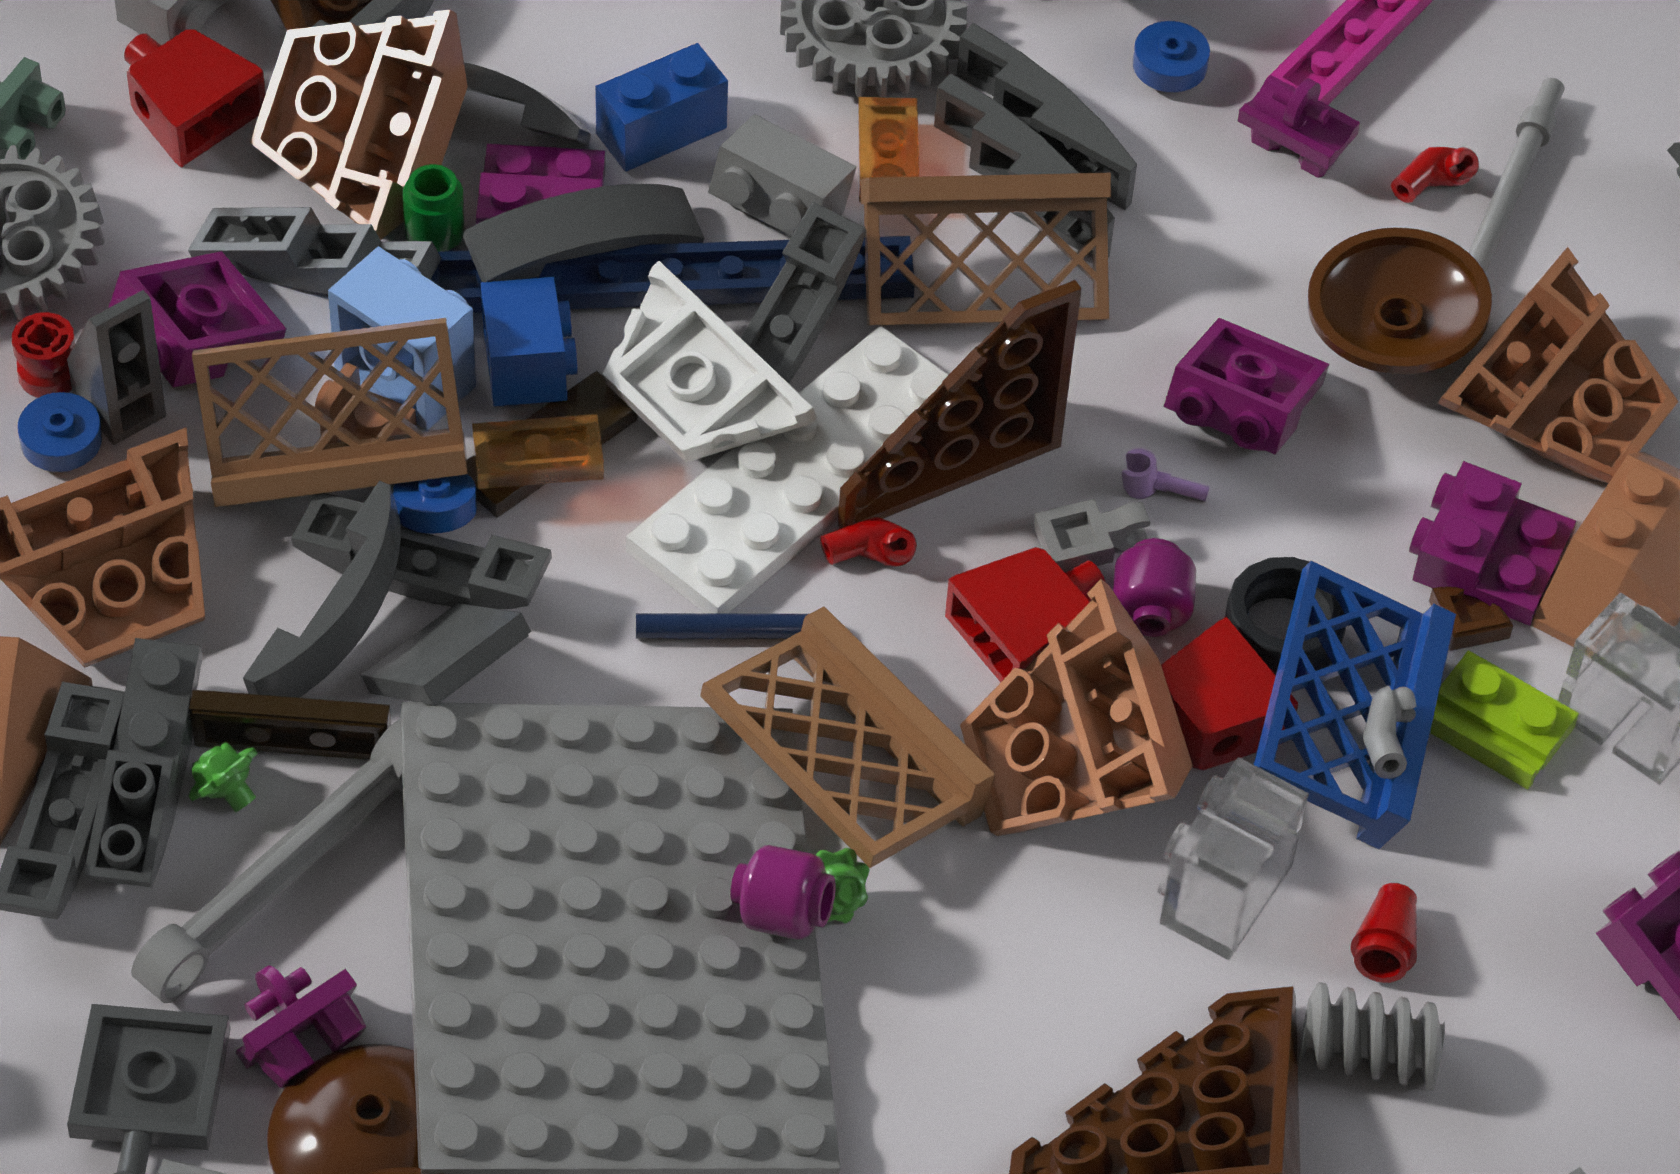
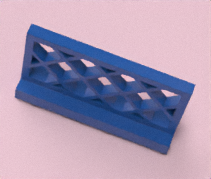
(1416, 664)

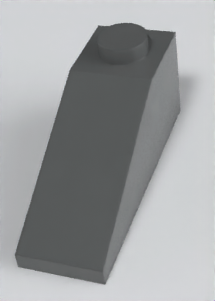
(120, 368)

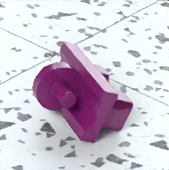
(1299, 122)
(275, 1041)

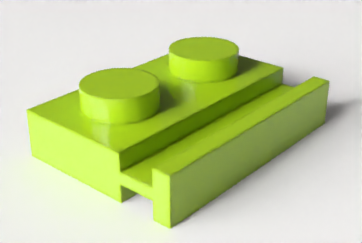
(1500, 719)

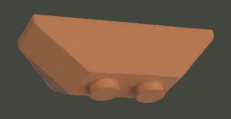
(1622, 547)

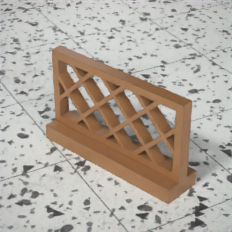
(983, 195)
(334, 465)
(885, 717)

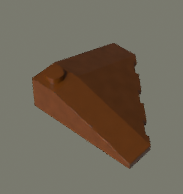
(984, 417)
(1199, 1105)

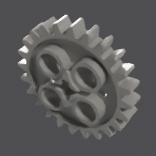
(874, 40)
(52, 222)

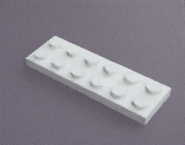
(783, 491)

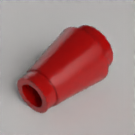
(1387, 935)

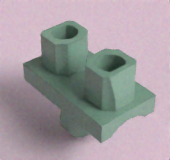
(26, 100)

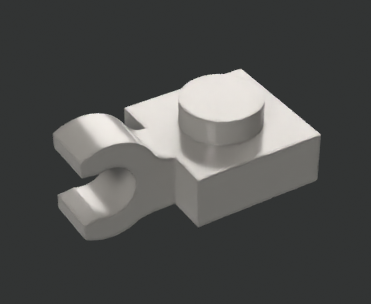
(1083, 533)

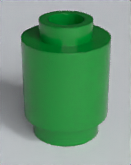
(434, 207)

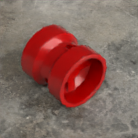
(42, 350)

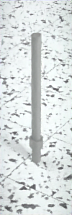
(1532, 132)

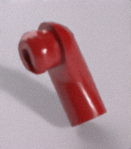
(1435, 168)
(870, 538)

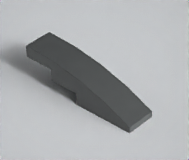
(1046, 108)
(1007, 147)
(296, 249)

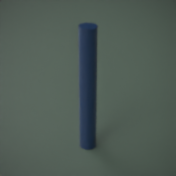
(717, 625)

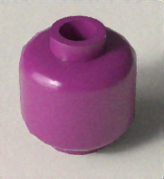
(1156, 585)
(783, 892)

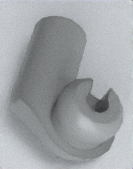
(1380, 731)

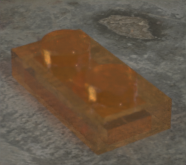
(887, 138)
(537, 451)

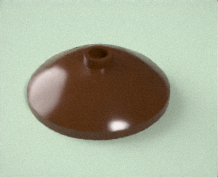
(1399, 300)
(318, 1118)

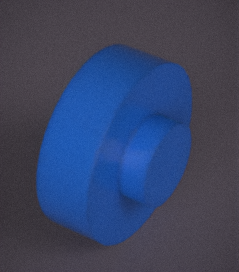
(1171, 56)
(59, 432)
(436, 503)

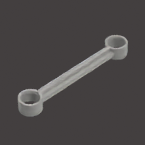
(179, 955)

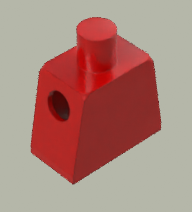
(191, 91)
(1014, 604)
(1220, 695)

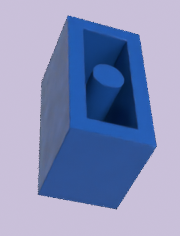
(661, 107)
(527, 341)

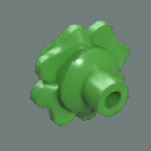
(223, 774)
(850, 882)

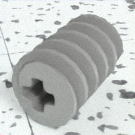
(1373, 1035)

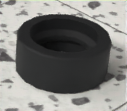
(1276, 579)

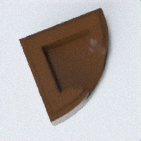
(1474, 620)

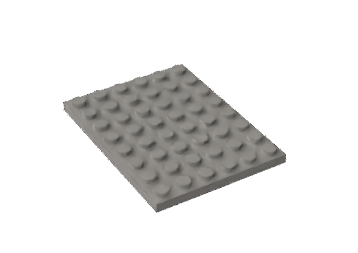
(585, 952)

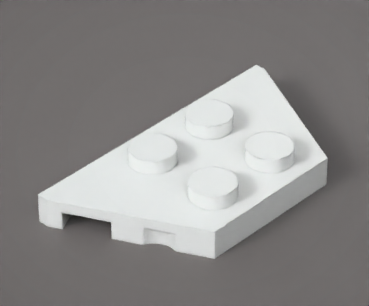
(698, 376)

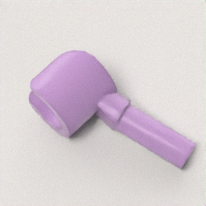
(1144, 479)

